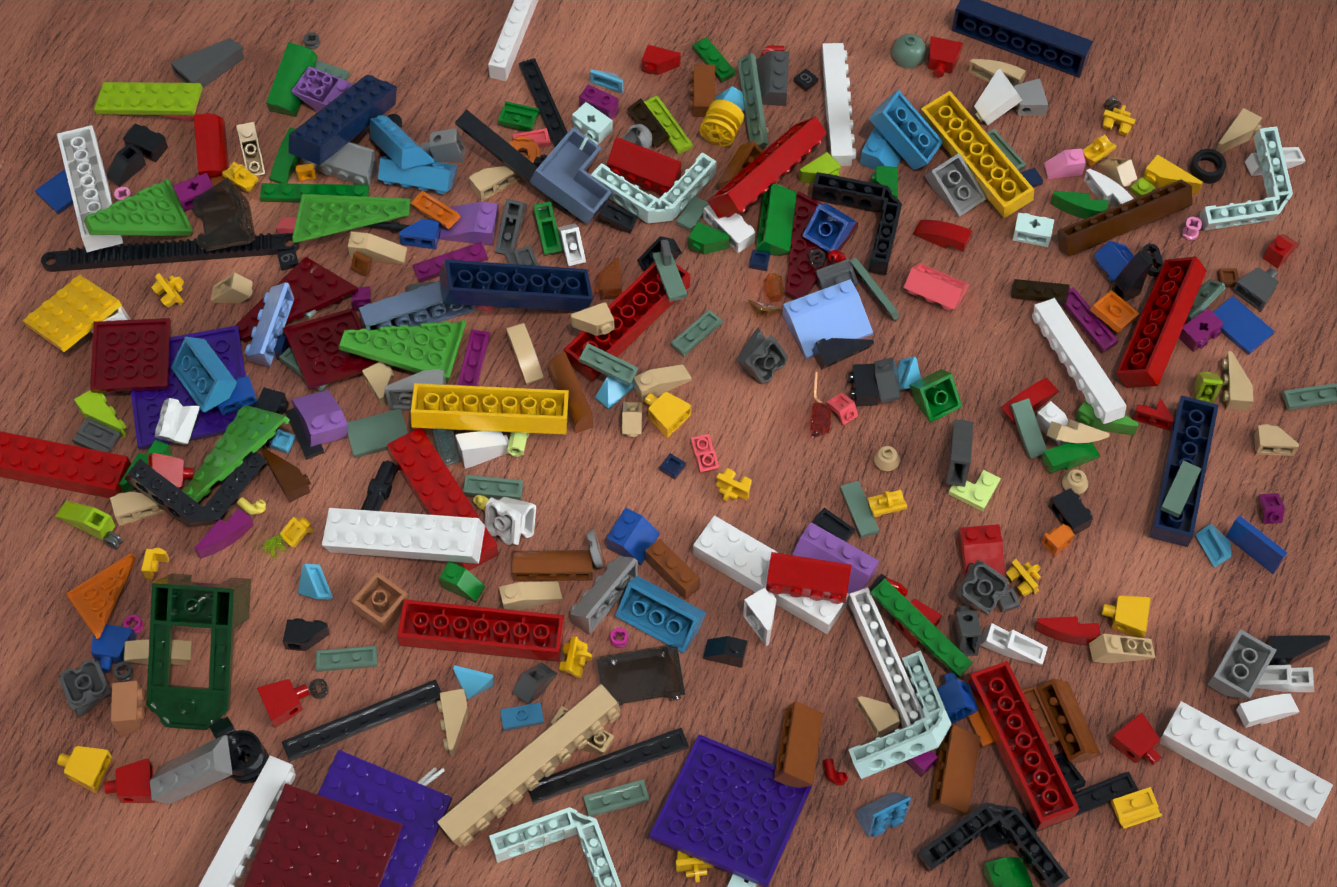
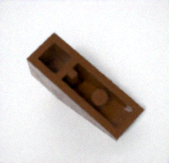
(288, 476)

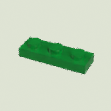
(711, 56)

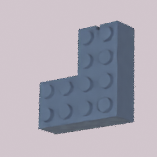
(566, 180)

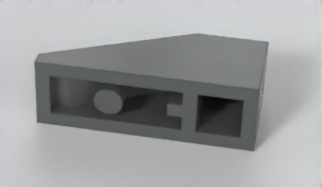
(511, 226)

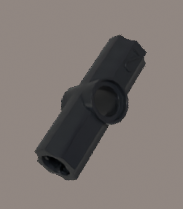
(380, 487)

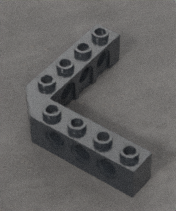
(868, 197)
(183, 506)
(1016, 830)

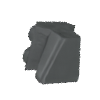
(762, 356)
(982, 587)
(85, 686)

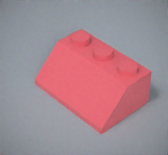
(935, 286)

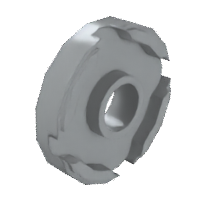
(595, 549)

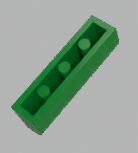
(292, 67)
(776, 220)

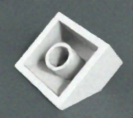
(759, 613)

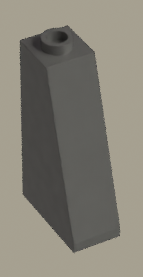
(208, 63)
(960, 453)

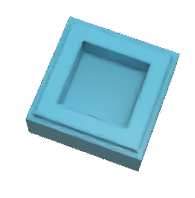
(282, 441)

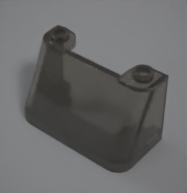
(224, 216)
(642, 674)

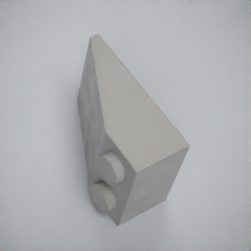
(956, 185)
(401, 392)

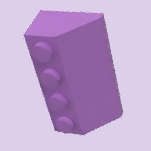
(822, 545)

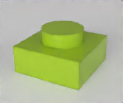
(1141, 187)

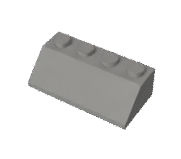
(350, 164)
(604, 594)
(192, 771)

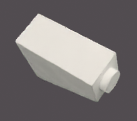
(996, 98)
(481, 446)

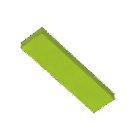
(678, 139)

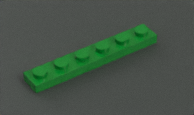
(293, 192)
(921, 628)

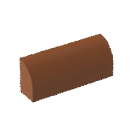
(565, 379)
(552, 565)
(1068, 721)
(798, 746)
(955, 771)

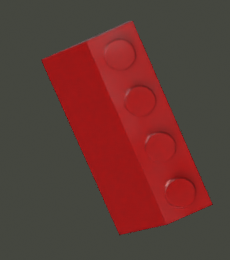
(643, 166)
(808, 578)

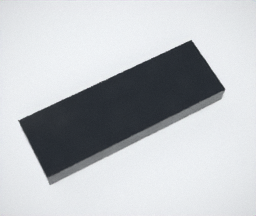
(309, 452)

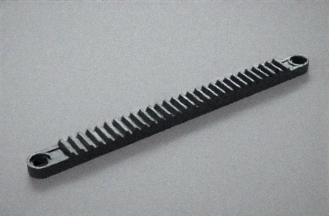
(161, 253)

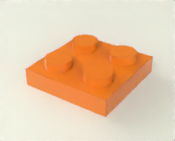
(1114, 311)

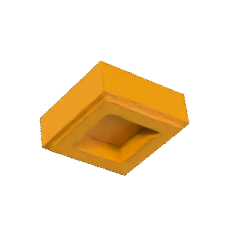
(306, 172)

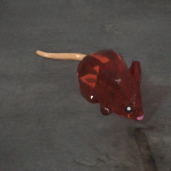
(820, 415)

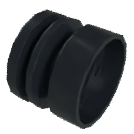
(244, 746)

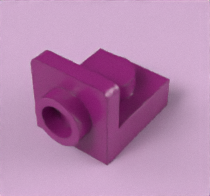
(361, 298)
(1272, 508)

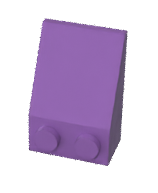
(476, 224)
(321, 418)

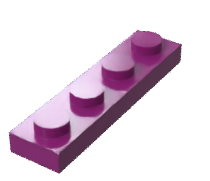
(430, 268)
(1089, 321)
(474, 358)

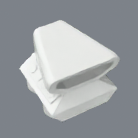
(176, 422)
(510, 519)

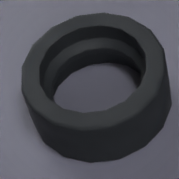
(1208, 155)

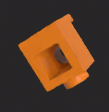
(1057, 539)

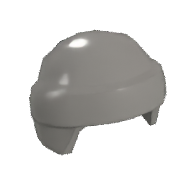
(639, 135)

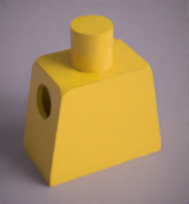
(667, 412)
(1129, 615)
(86, 766)

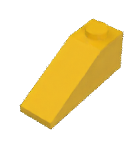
(1162, 173)

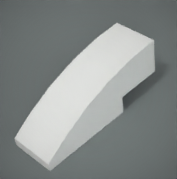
(1292, 155)
(1106, 188)
(1013, 645)
(1287, 679)
(1266, 709)

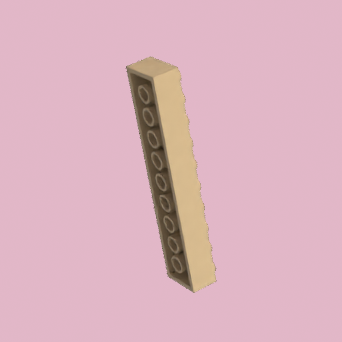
(530, 766)

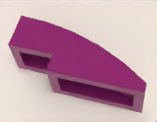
(224, 534)

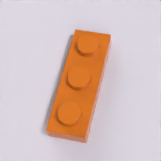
(435, 210)

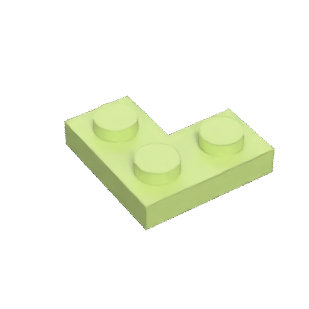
(976, 494)

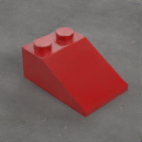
(982, 544)

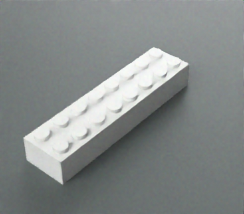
(87, 182)
(403, 535)
(748, 564)
(1246, 764)

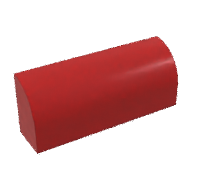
(211, 144)

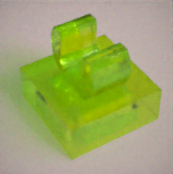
(272, 543)

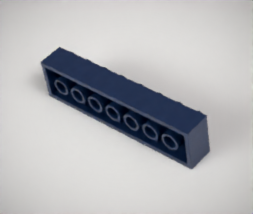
(1022, 36)
(342, 119)
(515, 285)
(1190, 442)

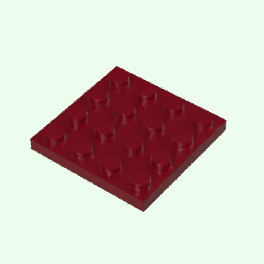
(317, 348)
(130, 355)

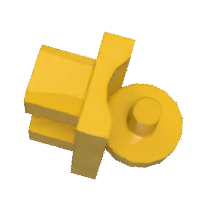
(1118, 117)
(1098, 149)
(241, 177)
(170, 287)
(732, 488)
(887, 503)
(1029, 584)
(577, 655)
(692, 866)

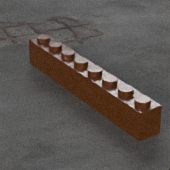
(1125, 217)

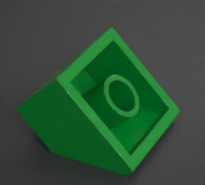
(936, 395)
(1007, 873)

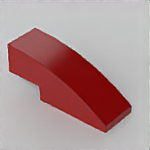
(943, 234)
(1037, 393)
(1068, 630)

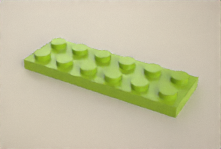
(148, 98)

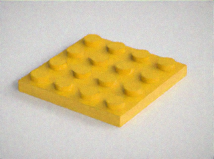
(71, 313)

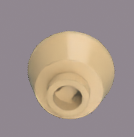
(887, 458)
(1076, 481)

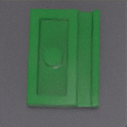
(518, 116)

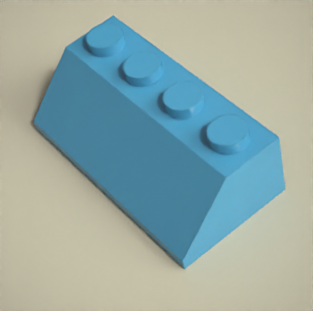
(906, 130)
(397, 143)
(879, 152)
(430, 176)
(203, 373)
(660, 613)

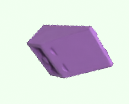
(319, 88)

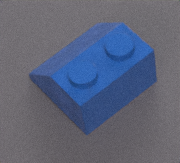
(828, 227)
(1113, 258)
(631, 535)

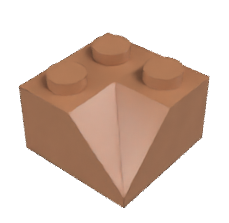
(379, 602)
(127, 706)

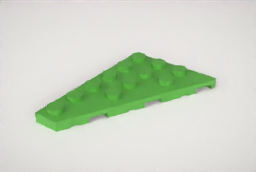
(148, 213)
(333, 214)
(407, 347)
(245, 434)

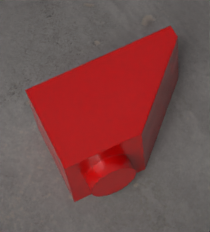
(659, 60)
(1280, 250)

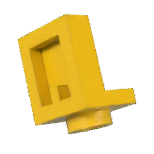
(296, 530)
(151, 561)

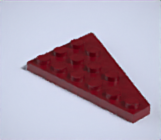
(801, 274)
(312, 290)

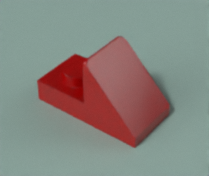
(1157, 417)

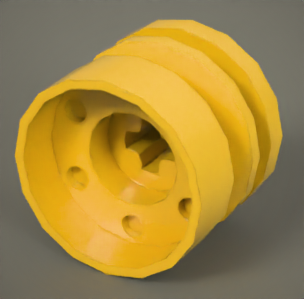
(721, 123)

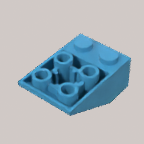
(883, 813)

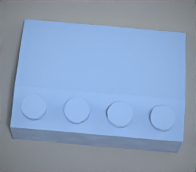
(827, 315)
(271, 324)

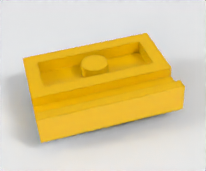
(1136, 808)

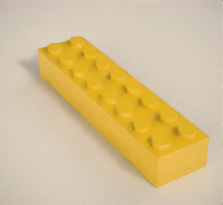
(991, 168)
(489, 408)

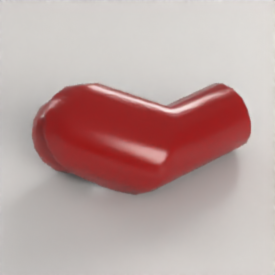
(772, 48)
(836, 256)
(898, 586)
(832, 775)

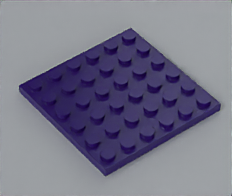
(148, 403)
(393, 798)
(730, 811)

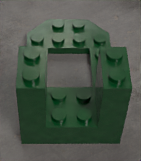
(202, 605)

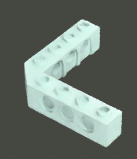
(1276, 184)
(669, 204)
(911, 740)
(556, 828)

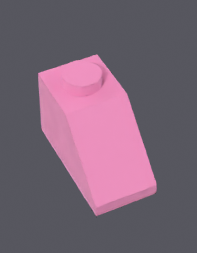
(1065, 164)

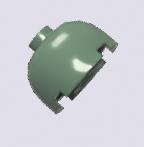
(909, 51)

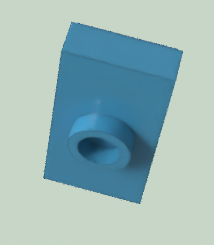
(522, 716)

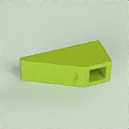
(94, 407)
(86, 519)

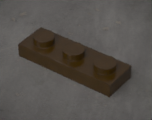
(644, 116)
(1040, 291)

